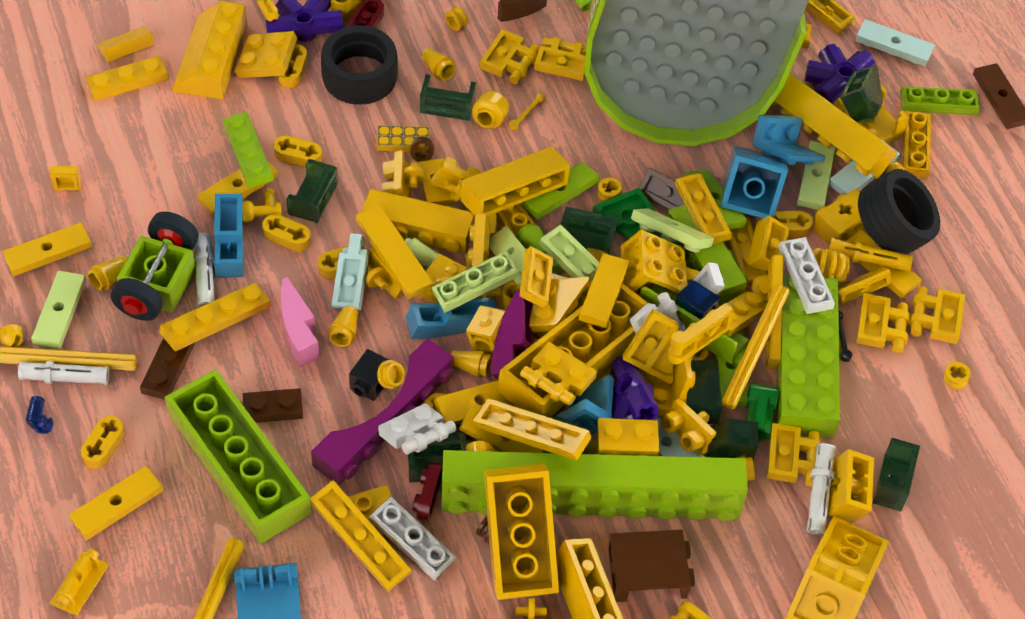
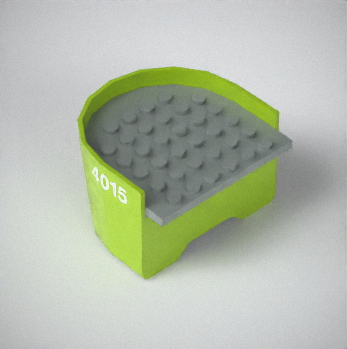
(690, 65)

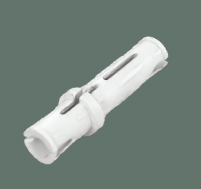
(204, 269)
(52, 372)
(822, 477)

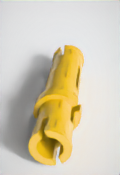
(872, 255)

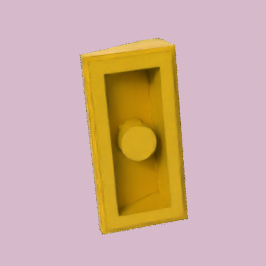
(126, 44)
(766, 241)
(862, 284)

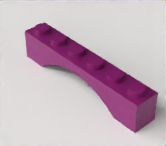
(345, 450)

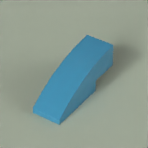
(228, 235)
(430, 321)

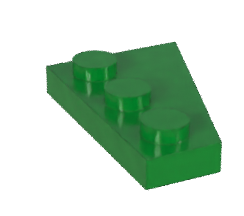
(622, 208)

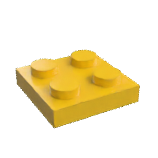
(266, 54)

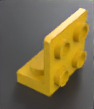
(654, 261)
(665, 393)

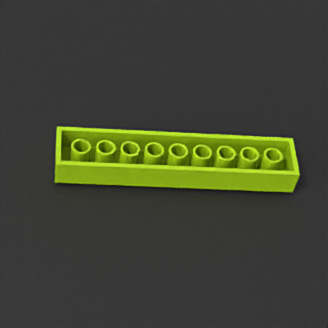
(609, 484)

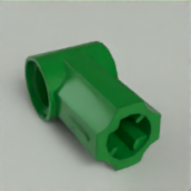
(761, 406)

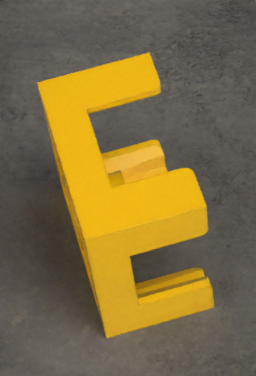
(883, 125)

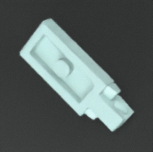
(351, 274)

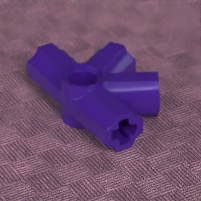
(305, 20)
(835, 70)
(631, 393)

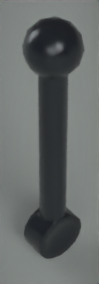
(846, 355)

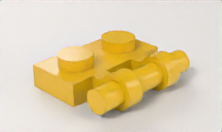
(502, 53)
(561, 58)
(946, 317)
(873, 323)
(562, 368)
(784, 453)

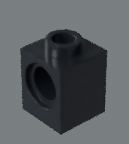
(363, 376)

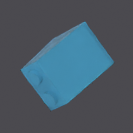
(753, 182)

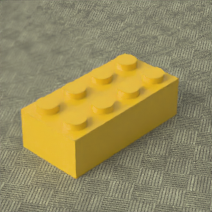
(521, 531)

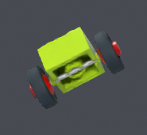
(157, 268)

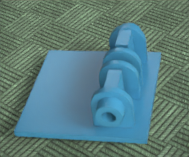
(268, 592)

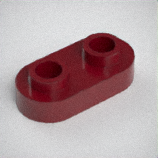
(368, 13)
(425, 502)

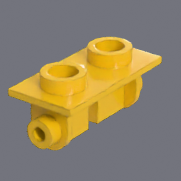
(79, 582)

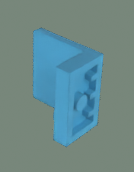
(779, 138)
(592, 404)

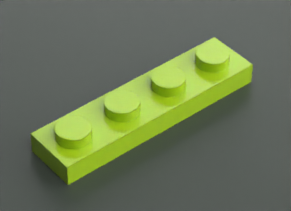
(247, 149)

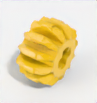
(832, 264)

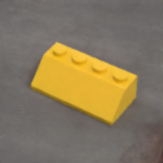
(212, 51)

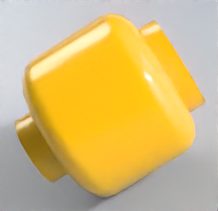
(490, 110)

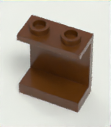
(649, 562)

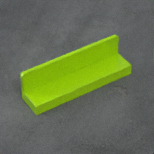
(725, 347)

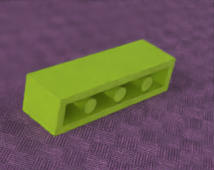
(733, 278)

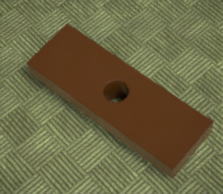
(1001, 95)

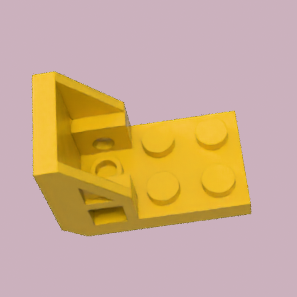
(838, 573)

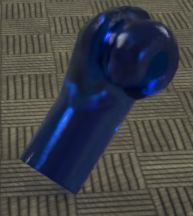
(35, 418)

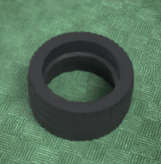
(361, 42)
(899, 212)

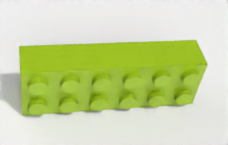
(809, 365)
(238, 456)

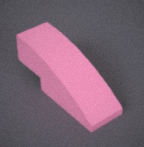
(298, 325)

